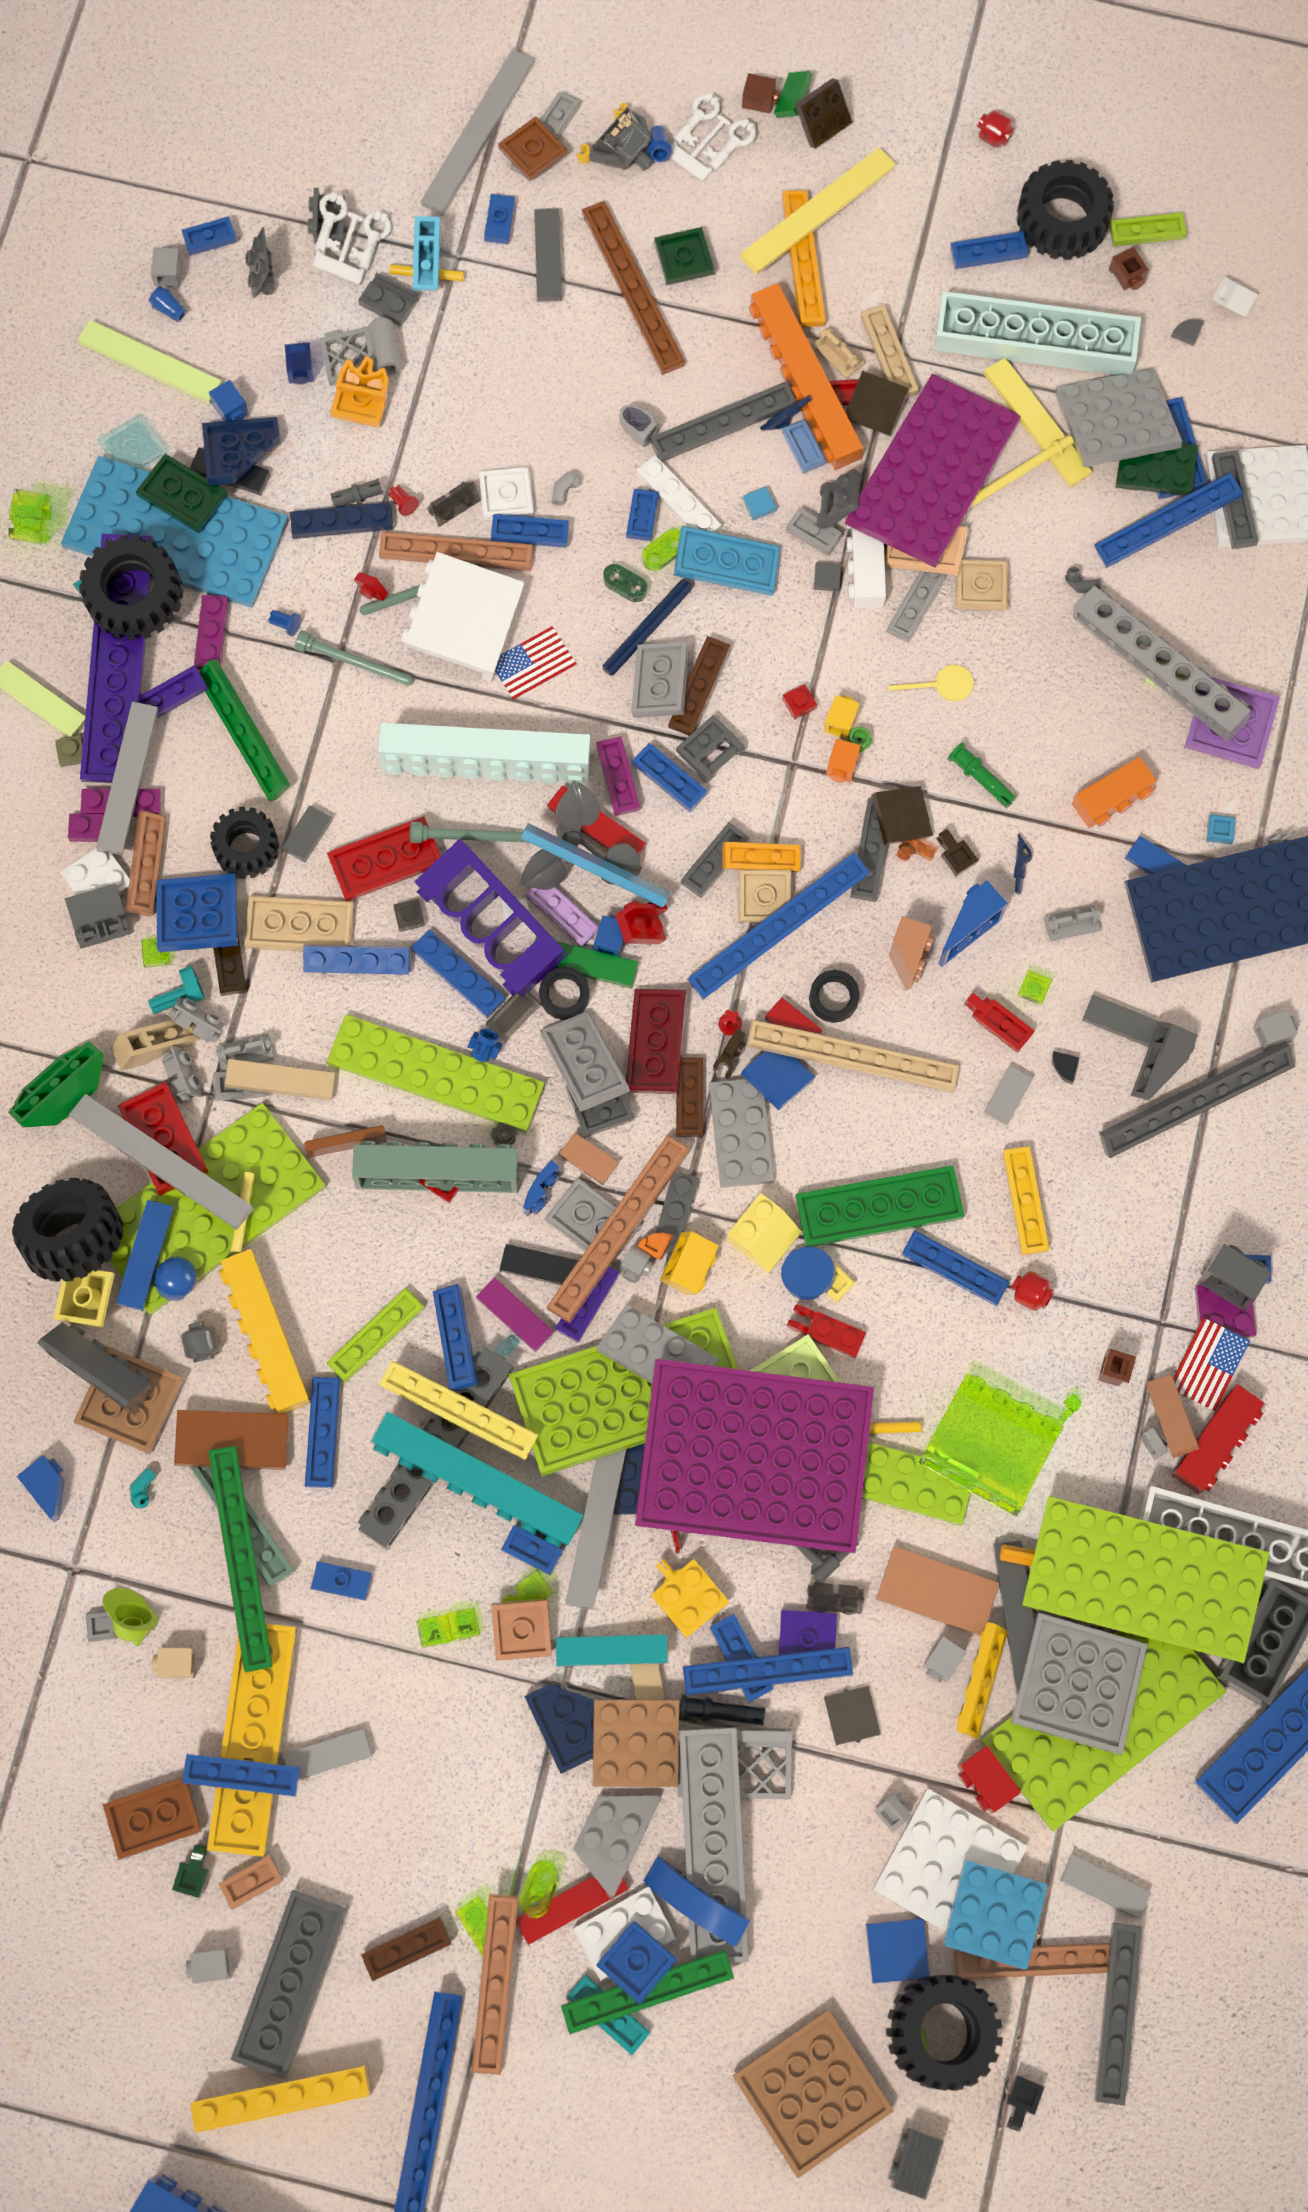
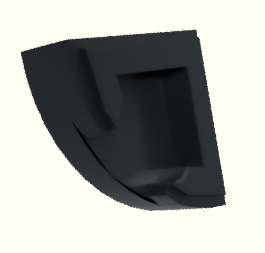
(1065, 1066)

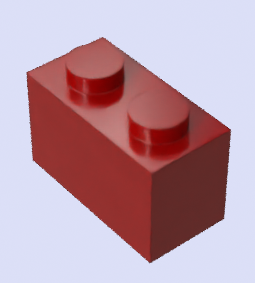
(988, 1780)

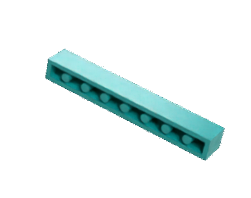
(476, 1479)

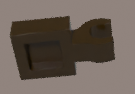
(957, 855)
(734, 1048)

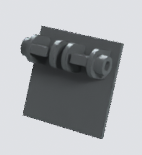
(260, 266)
(97, 916)

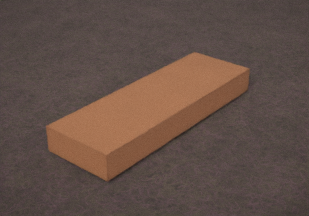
(1172, 1416)

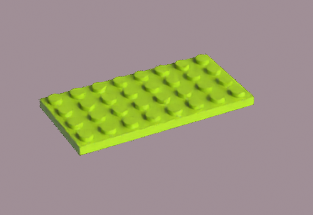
(279, 1187)
(594, 1406)
(1146, 1579)
(1066, 1776)

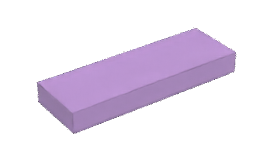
(564, 914)

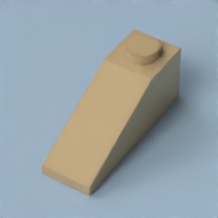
(150, 1043)

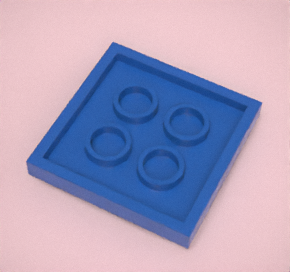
(197, 912)

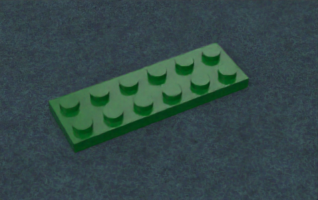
(879, 1206)

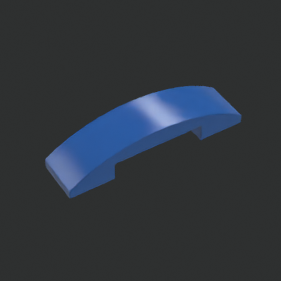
(696, 1903)

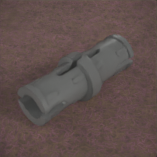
(356, 493)

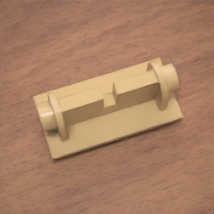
(837, 353)

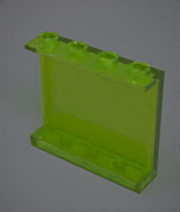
(991, 1444)

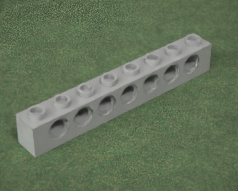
(1224, 724)

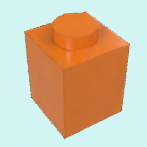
(843, 761)

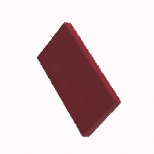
(656, 1041)

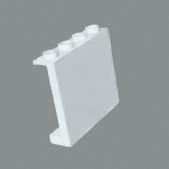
(463, 614)

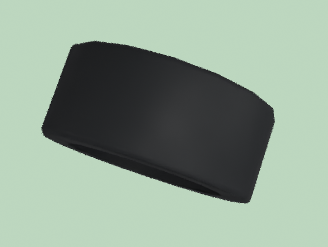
(558, 974)
(839, 977)

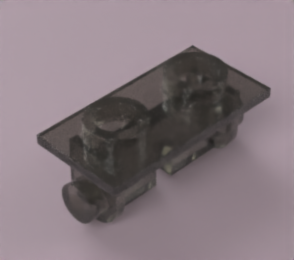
(460, 500)
(847, 1600)

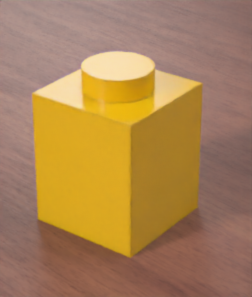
(841, 716)

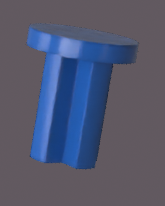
(285, 621)

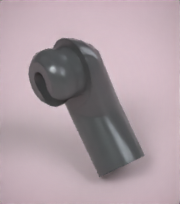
(1078, 583)

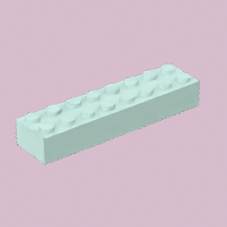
(1037, 333)
(484, 753)

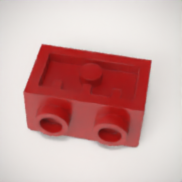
(641, 923)

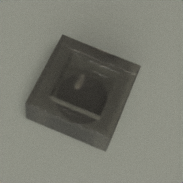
(409, 915)

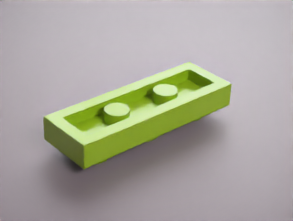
(1147, 229)

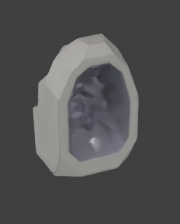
(638, 424)

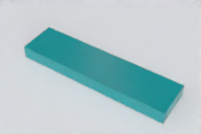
(612, 1650)

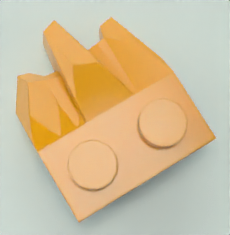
(360, 394)

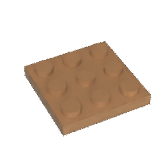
(138, 1430)
(635, 1743)

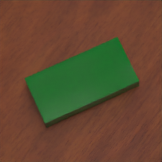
(792, 92)

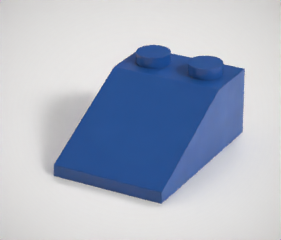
(979, 913)

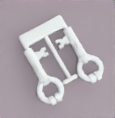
(684, 134)
(338, 267)

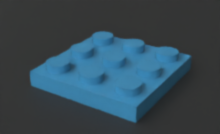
(995, 1914)

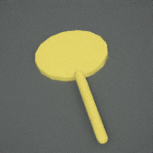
(951, 683)

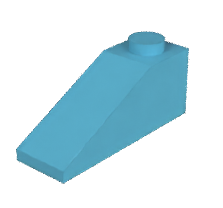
(426, 253)

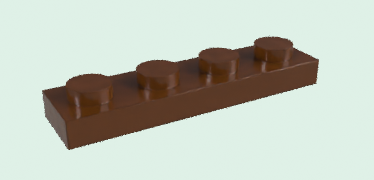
(700, 684)

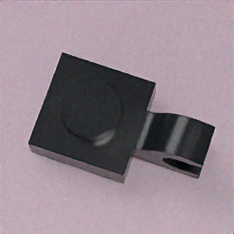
(1024, 2098)

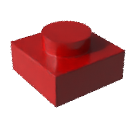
(370, 586)
(799, 701)

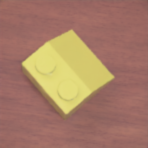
(763, 1233)
(85, 1300)

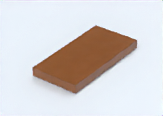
(257, 1437)

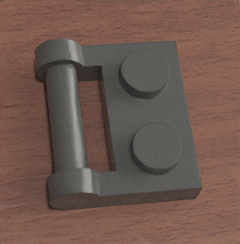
(846, 496)
(704, 742)

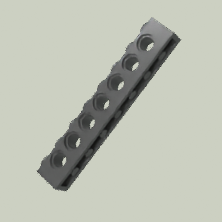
(386, 1532)

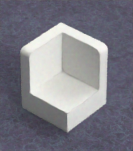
(1235, 296)

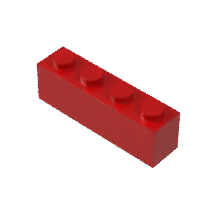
(1218, 1439)

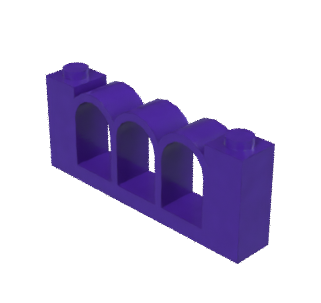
(452, 870)

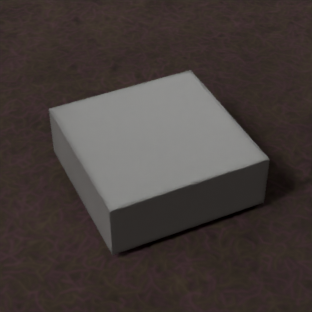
(99, 1626)

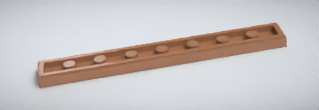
(618, 1229)

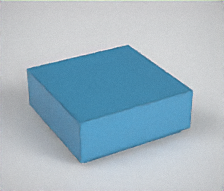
(759, 503)
(1220, 829)

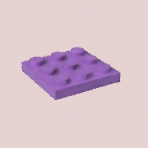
(1251, 741)

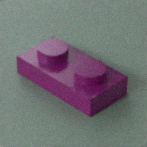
(84, 827)

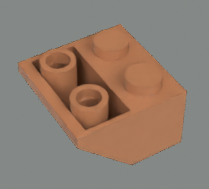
(908, 947)

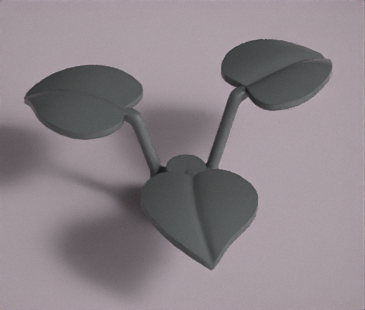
(575, 809)

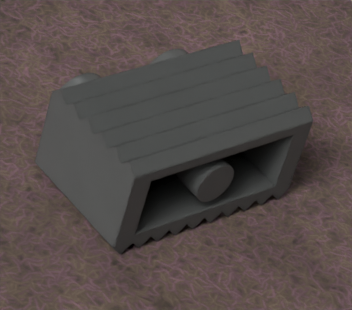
(916, 2163)

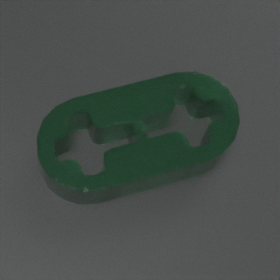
(628, 580)

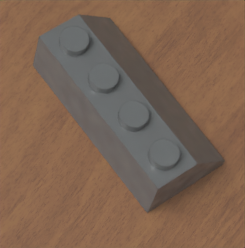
(97, 1367)

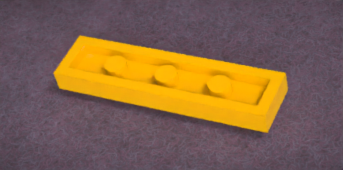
(1025, 1201)
(982, 1680)

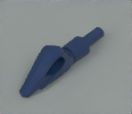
(782, 418)
(1019, 870)

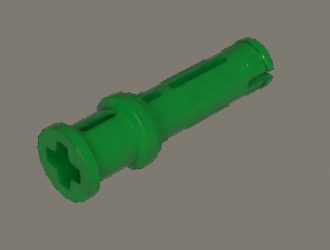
(973, 767)

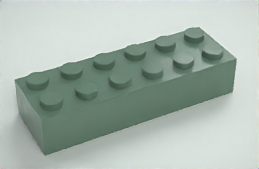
(441, 1167)

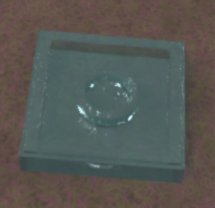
(132, 444)

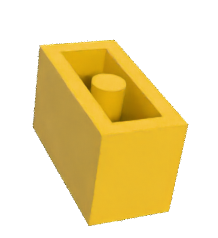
(689, 1263)

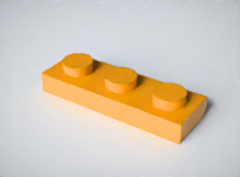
(761, 856)

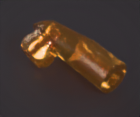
(909, 848)

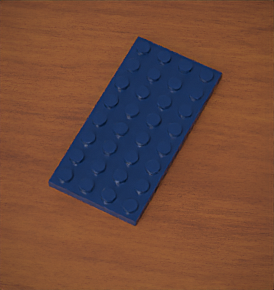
(1222, 909)

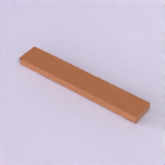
(479, 552)
(1042, 1962)
(494, 1984)

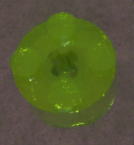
(30, 515)

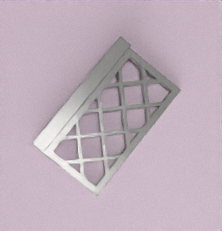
(757, 1738)

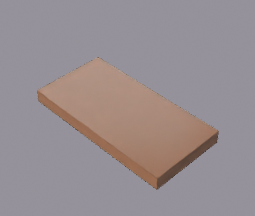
(937, 1591)

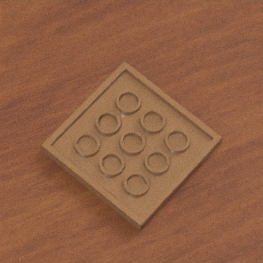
(813, 2093)

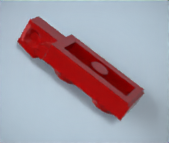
(1000, 1021)

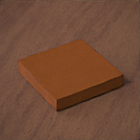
(532, 148)

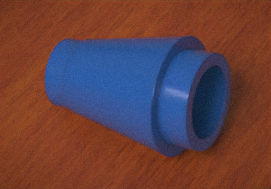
(659, 146)
(167, 304)

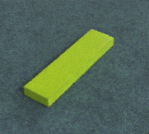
(375, 1335)

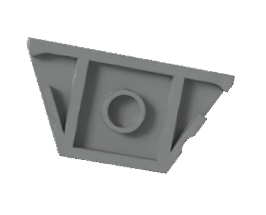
(613, 1836)

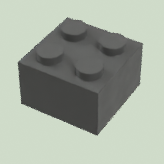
(1235, 1276)

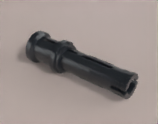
(707, 1709)

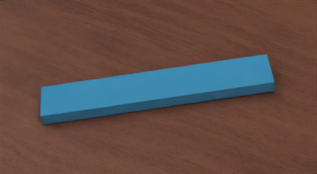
(595, 865)

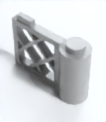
(379, 342)

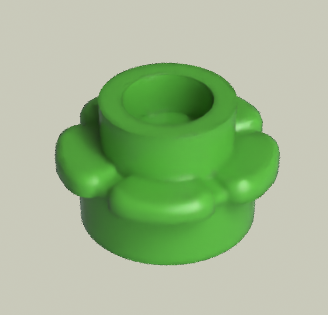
(864, 734)

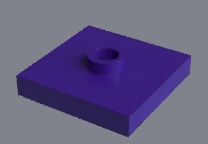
(806, 1631)

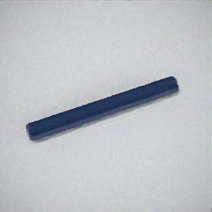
(647, 627)

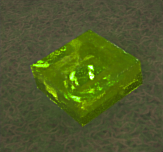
(151, 956)
(1034, 987)

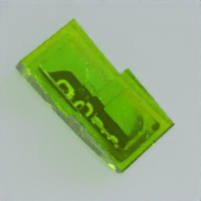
(448, 1628)

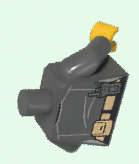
(620, 142)

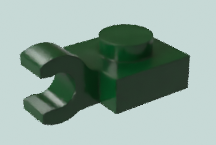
(191, 1876)

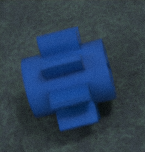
(484, 1045)

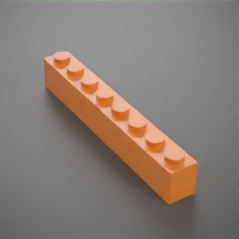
(806, 376)

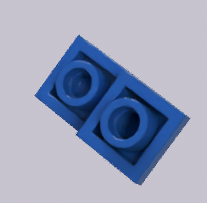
(536, 1195)

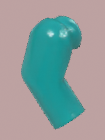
(139, 1489)

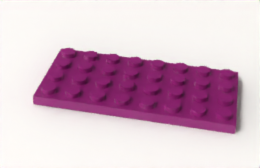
(933, 470)

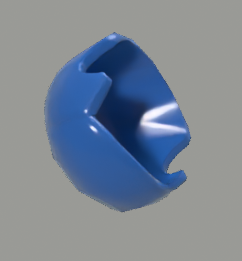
(175, 1278)

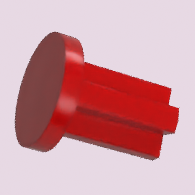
(406, 503)
(729, 1022)

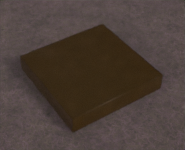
(876, 403)
(902, 815)

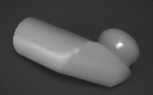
(568, 480)

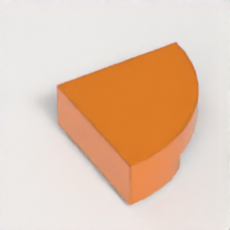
(656, 1244)

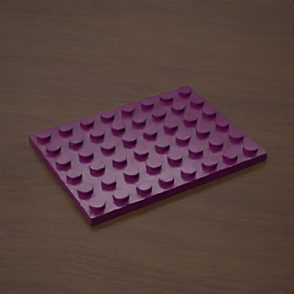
(754, 1456)

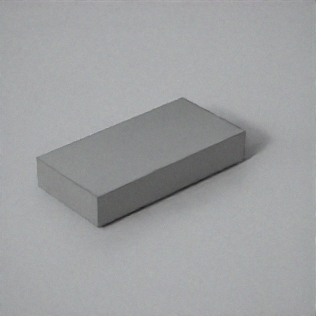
(1008, 1095)

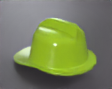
(129, 1614)

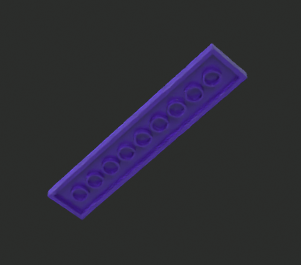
(113, 680)

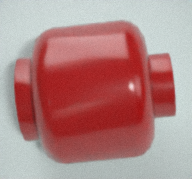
(995, 128)
(1032, 1291)

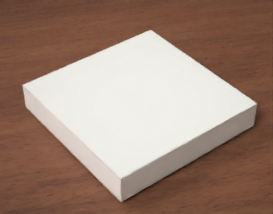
(506, 492)

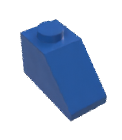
(45, 1485)

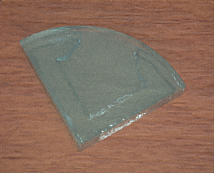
(507, 1346)

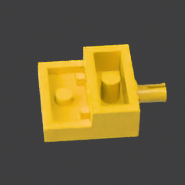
(688, 1597)

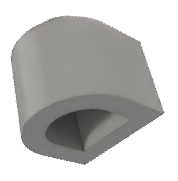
(635, 1264)

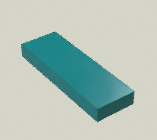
(624, 2030)

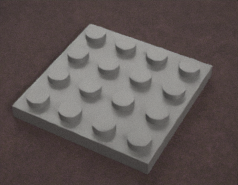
(1118, 417)
(1079, 1684)

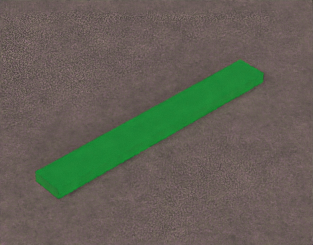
(240, 1559)

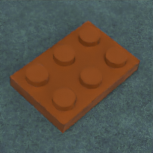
(152, 1818)

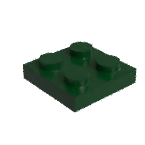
(684, 256)

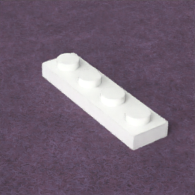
(676, 496)

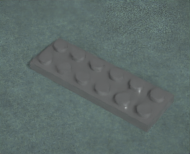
(288, 1984)

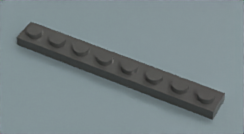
(1197, 1099)

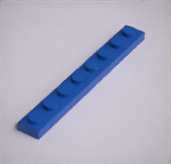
(778, 926)
(428, 2103)

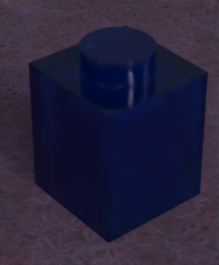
(299, 363)

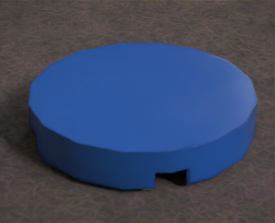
(808, 1273)

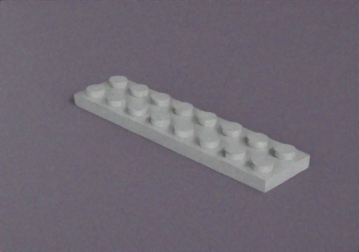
(713, 1829)

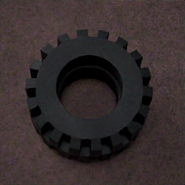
(239, 823)

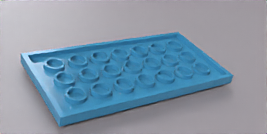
(221, 560)

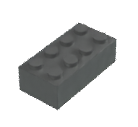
(1273, 1645)

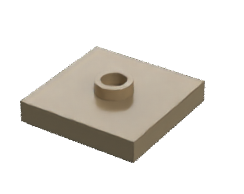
(982, 585)
(762, 893)

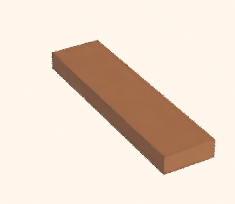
(145, 863)

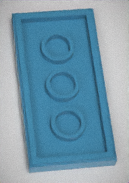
(727, 560)

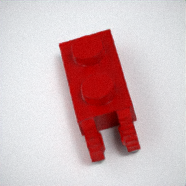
(829, 1331)

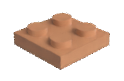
(521, 1629)

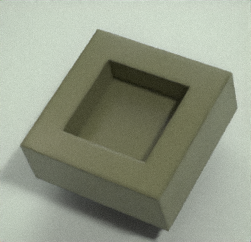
(69, 750)

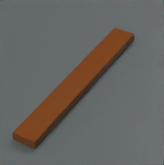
(633, 288)

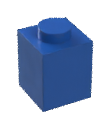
(228, 402)
(609, 936)

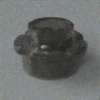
(509, 1139)

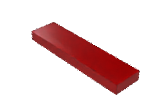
(604, 829)
(566, 1908)

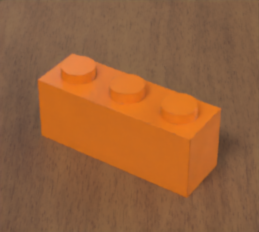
(1114, 793)

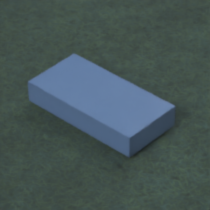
(804, 446)

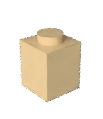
(174, 1663)

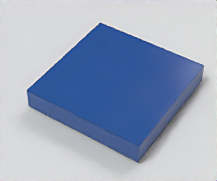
(777, 1077)
(897, 1950)
(636, 1962)

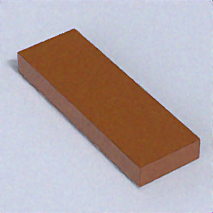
(344, 1141)

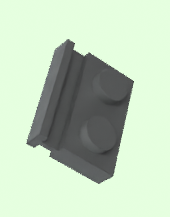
(389, 299)

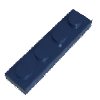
(341, 520)

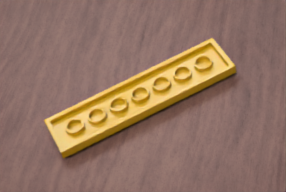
(254, 1735)

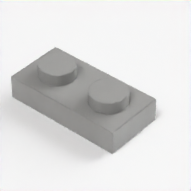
(805, 527)

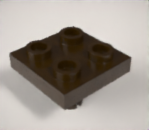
(823, 113)

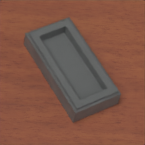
(307, 833)

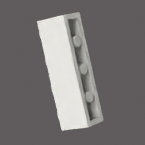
(866, 570)

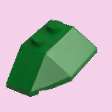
(59, 1087)

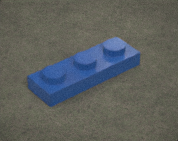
(988, 250)
(530, 530)
(669, 777)
(736, 1646)

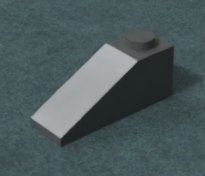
(1165, 1056)

